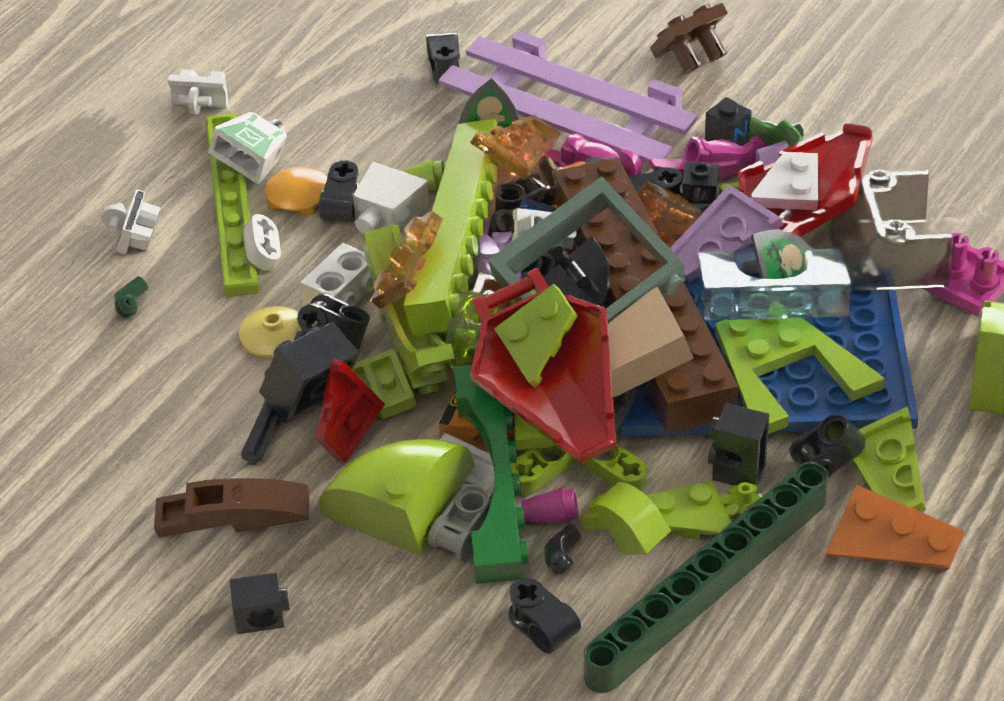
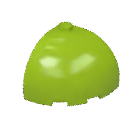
(988, 369)
(398, 490)

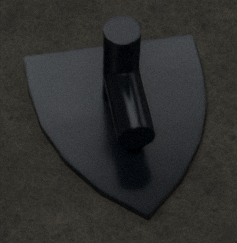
(582, 273)

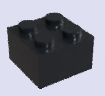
(301, 370)

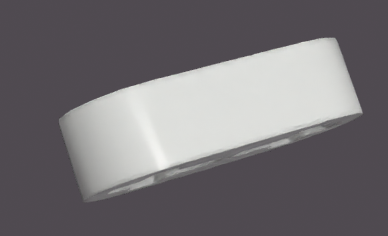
(262, 242)

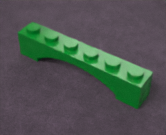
(496, 546)

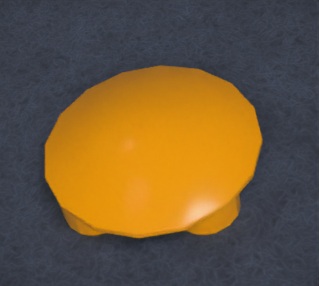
(295, 190)

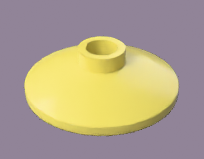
(267, 329)

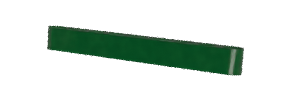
(704, 578)

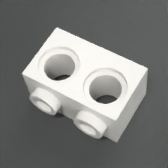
(341, 275)

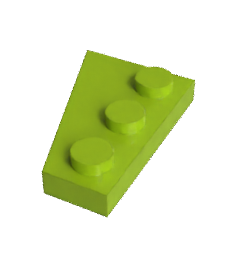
(891, 461)

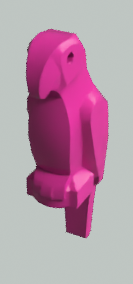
(577, 149)
(727, 154)

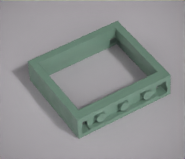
(571, 217)

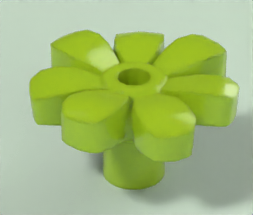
(740, 498)

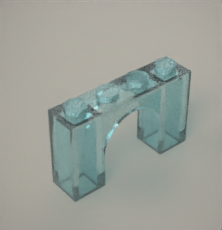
(733, 295)

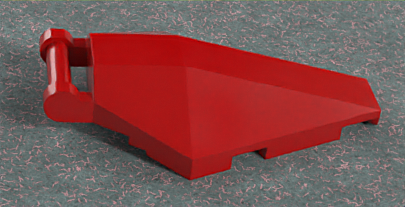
(840, 174)
(575, 391)

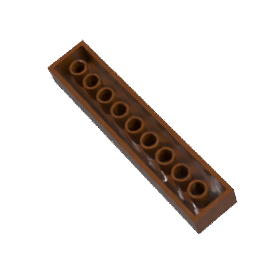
(688, 393)

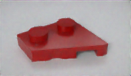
(346, 411)

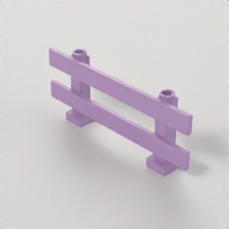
(529, 59)

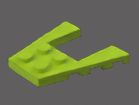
(765, 345)

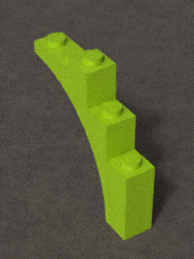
(422, 355)

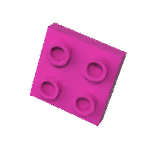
(973, 276)

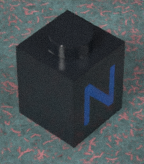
(728, 122)

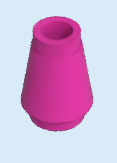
(551, 507)

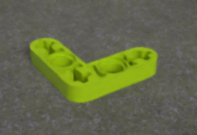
(609, 470)

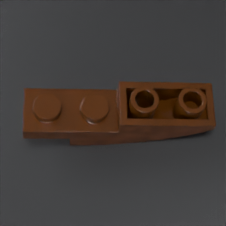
(232, 501)

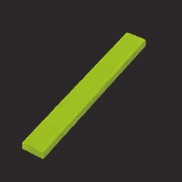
(231, 217)

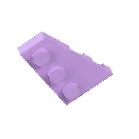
(723, 228)

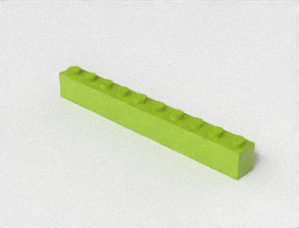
(463, 206)

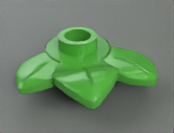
(774, 134)

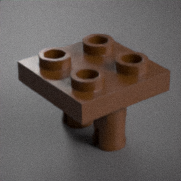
(683, 31)

